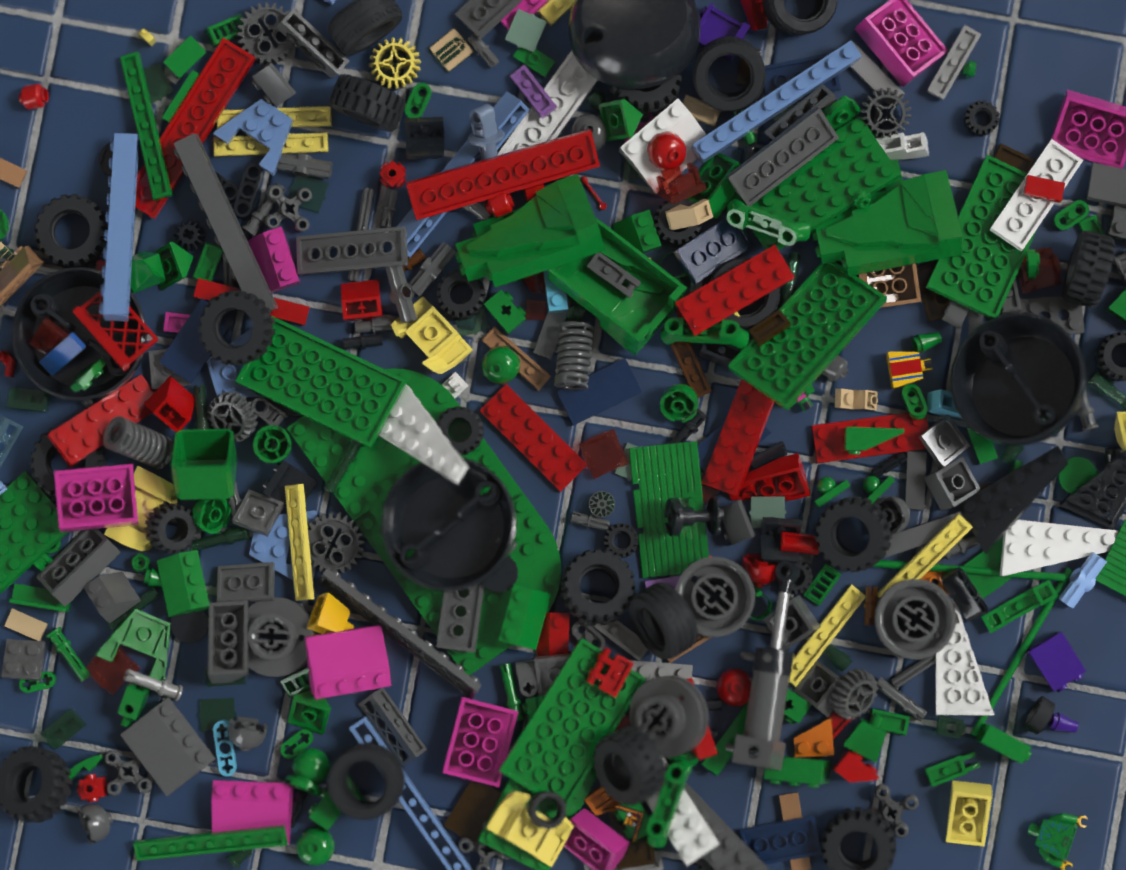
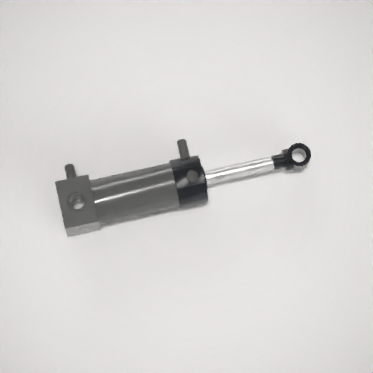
(768, 689)

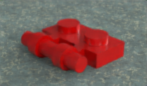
(615, 674)

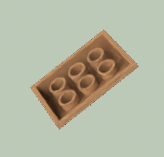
(18, 271)
(896, 283)

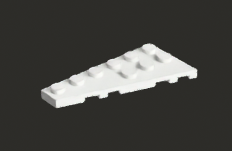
(418, 434)
(958, 678)

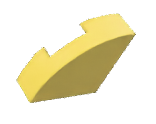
(147, 37)

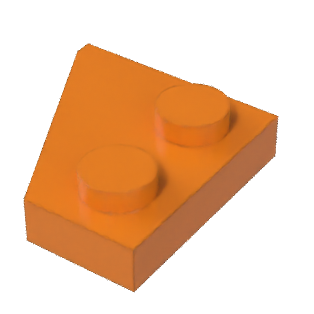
(815, 741)
(601, 802)

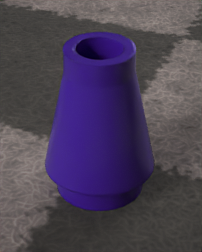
(1060, 722)

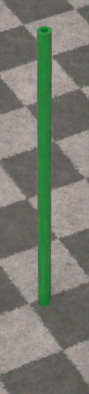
(978, 571)
(1020, 653)

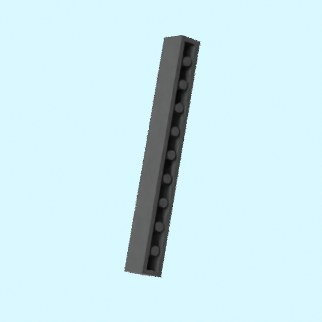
(222, 219)

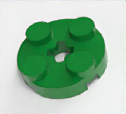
(844, 106)

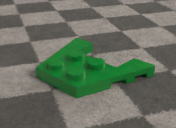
(142, 634)

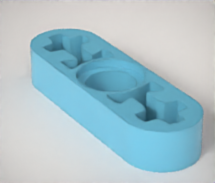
(232, 761)

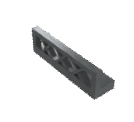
(394, 724)

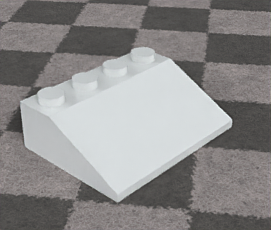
(675, 119)

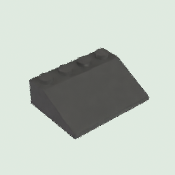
(167, 747)

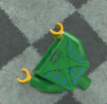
(1056, 837)

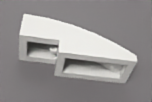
(904, 146)

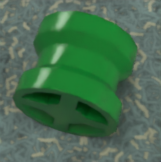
(44, 560)

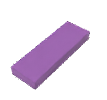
(533, 91)

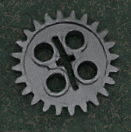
(253, 43)
(348, 550)

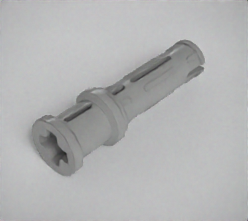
(161, 687)

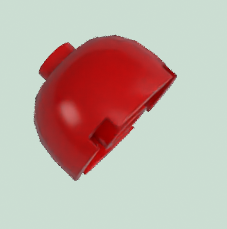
(666, 151)
(758, 570)
(734, 687)

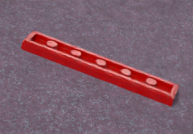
(287, 310)

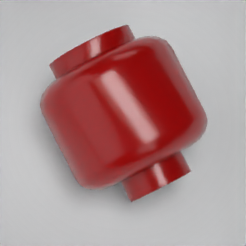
(33, 96)
(500, 205)

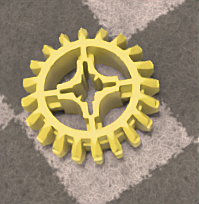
(403, 63)

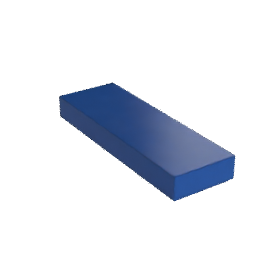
(62, 354)

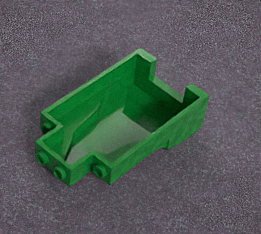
(896, 229)
(537, 237)
(625, 319)

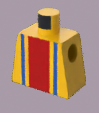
(906, 368)

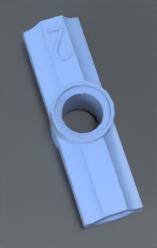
(1082, 580)

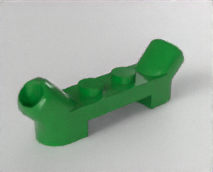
(786, 231)
(727, 332)
(667, 803)

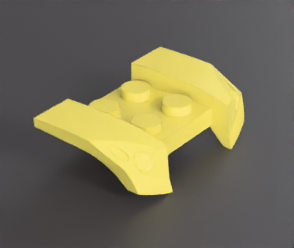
(434, 337)
(150, 493)
(514, 825)

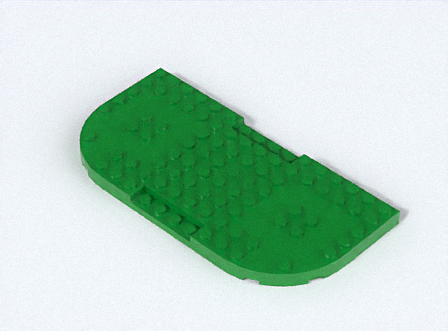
(369, 483)

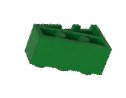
(801, 770)

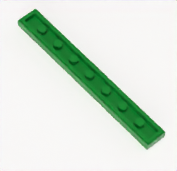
(146, 126)
(210, 843)

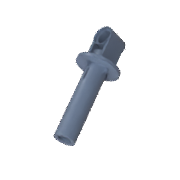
(485, 131)

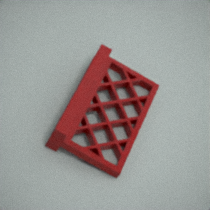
(107, 341)

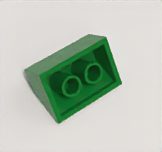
(718, 187)
(183, 583)
(524, 617)

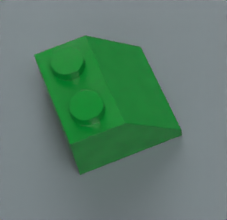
(639, 232)

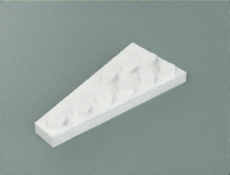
(1042, 544)

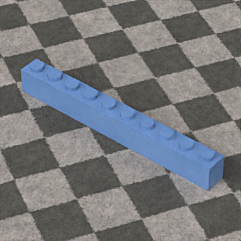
(776, 102)
(508, 114)
(120, 227)
(417, 807)

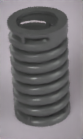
(573, 374)
(138, 442)

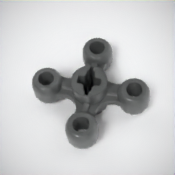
(294, 202)
(121, 779)
(899, 807)
(477, 847)

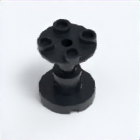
(686, 516)

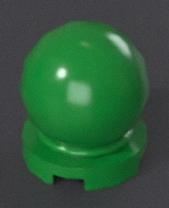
(309, 771)

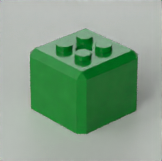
(204, 464)

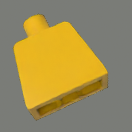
(329, 615)

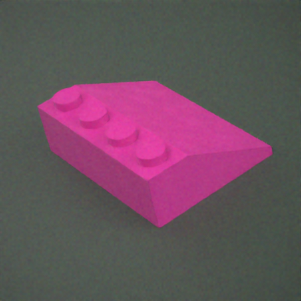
(901, 40)
(1092, 129)
(96, 498)
(347, 661)
(479, 741)
(251, 805)

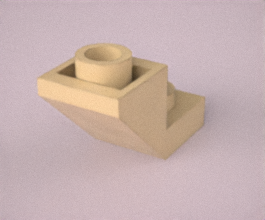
(688, 216)
(856, 399)

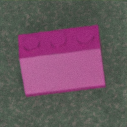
(275, 259)
(595, 842)

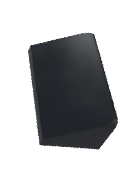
(769, 455)

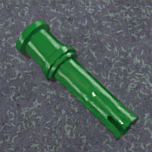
(63, 645)
(510, 690)

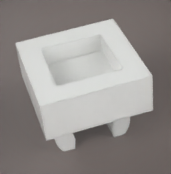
(455, 385)

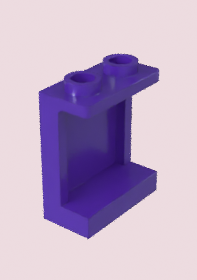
(718, 24)
(1057, 661)

